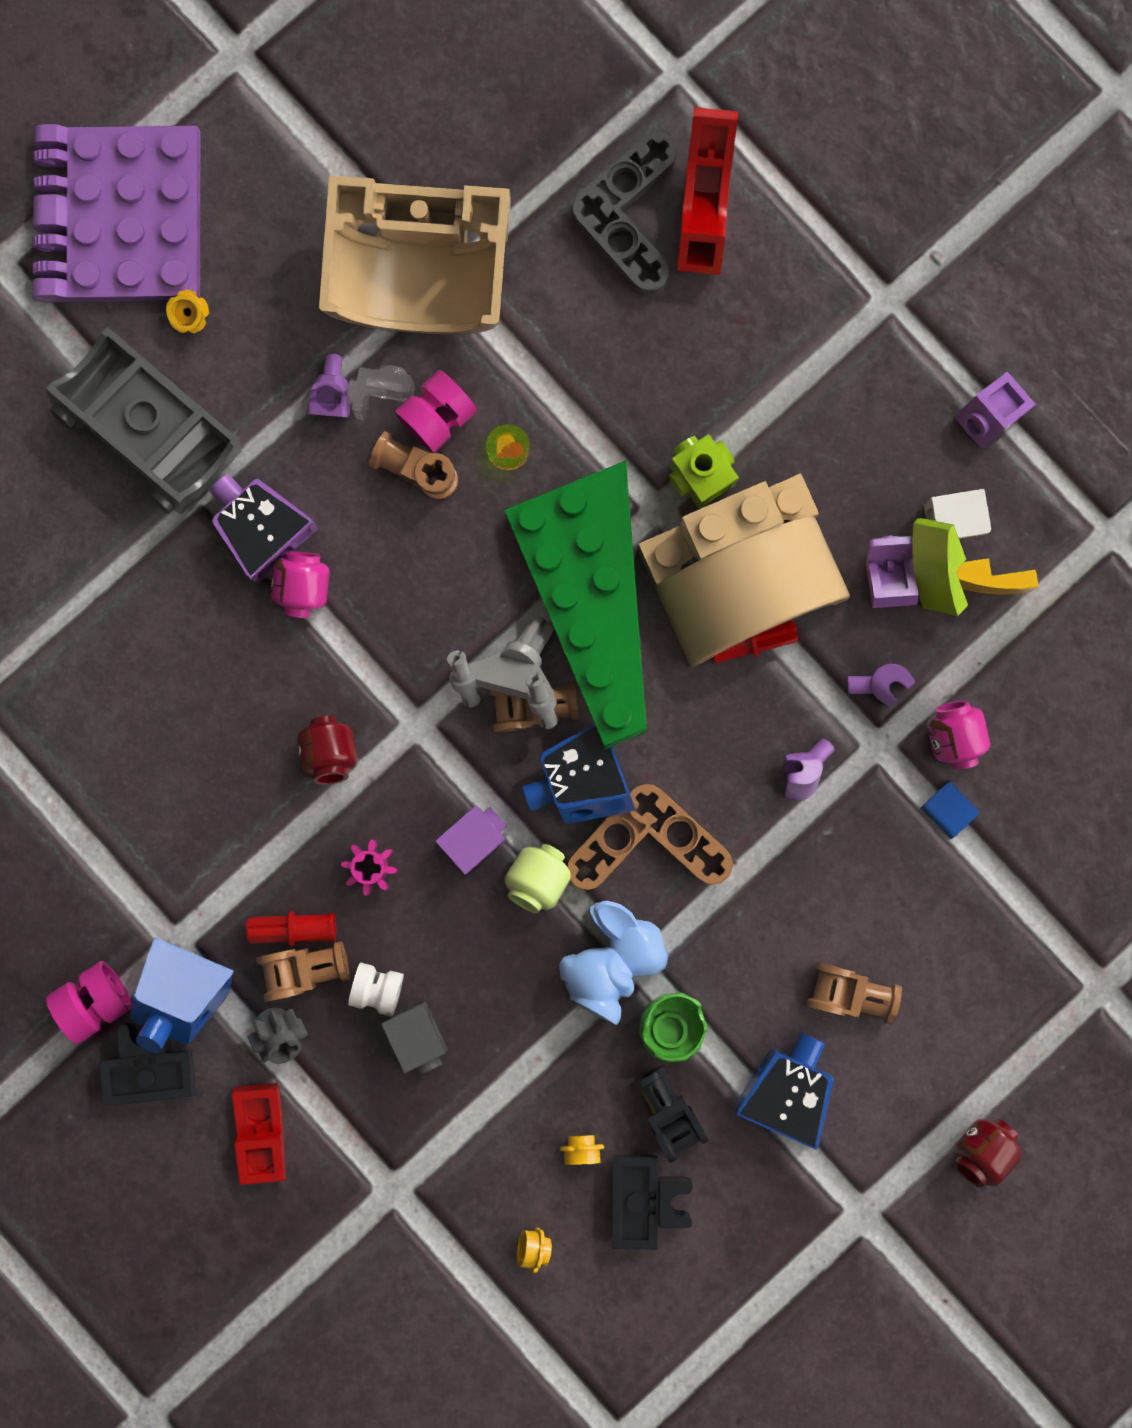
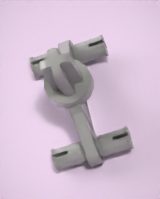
(510, 672)

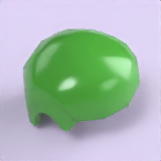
(672, 1027)

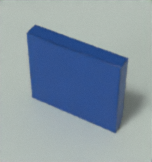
(950, 810)

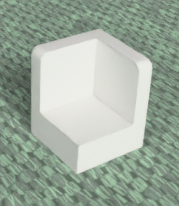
(965, 510)

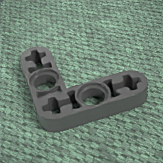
(615, 203)

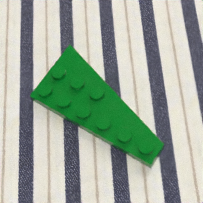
(585, 574)

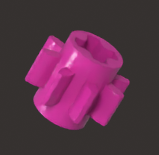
(363, 856)

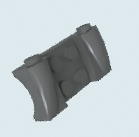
(144, 421)

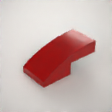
(259, 1133)

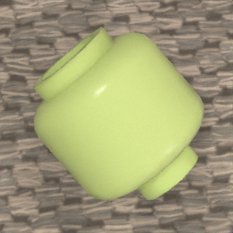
(537, 878)

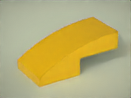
(977, 577)

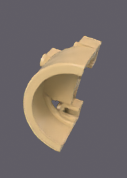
(419, 266)
(746, 568)

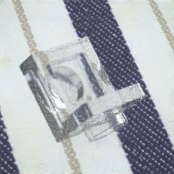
(387, 383)

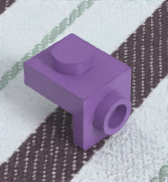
(891, 572)

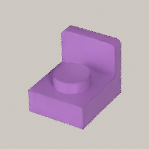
(994, 410)

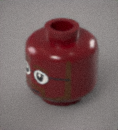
(327, 750)
(987, 1152)

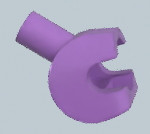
(329, 390)
(879, 682)
(805, 770)

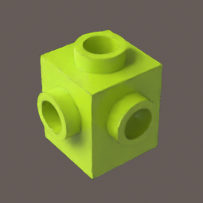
(702, 485)

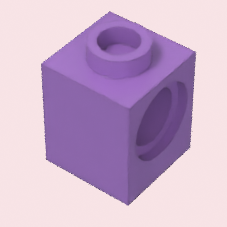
(473, 838)

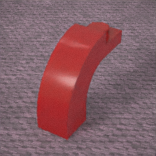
(706, 191)

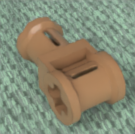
(414, 466)
(523, 717)
(294, 971)
(850, 993)

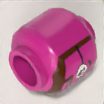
(299, 583)
(958, 734)

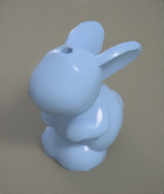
(604, 975)

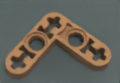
(638, 828)

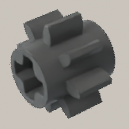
(277, 1035)

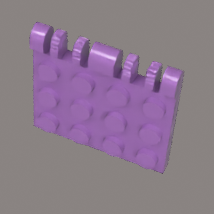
(125, 213)

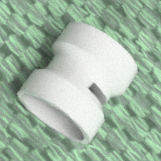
(376, 989)

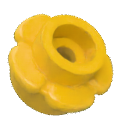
(175, 312)
(582, 1150)
(533, 1250)

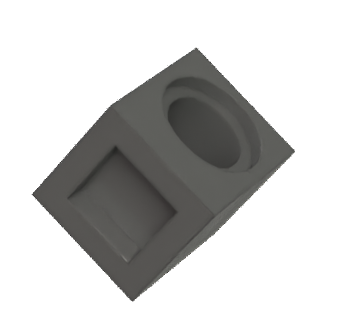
(416, 1039)

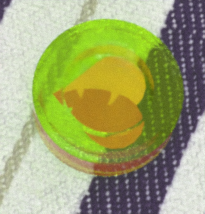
(507, 447)

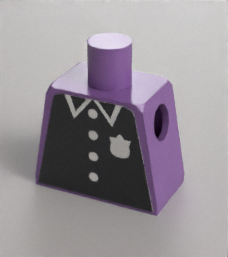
(258, 525)

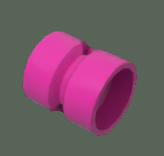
(434, 427)
(75, 1010)

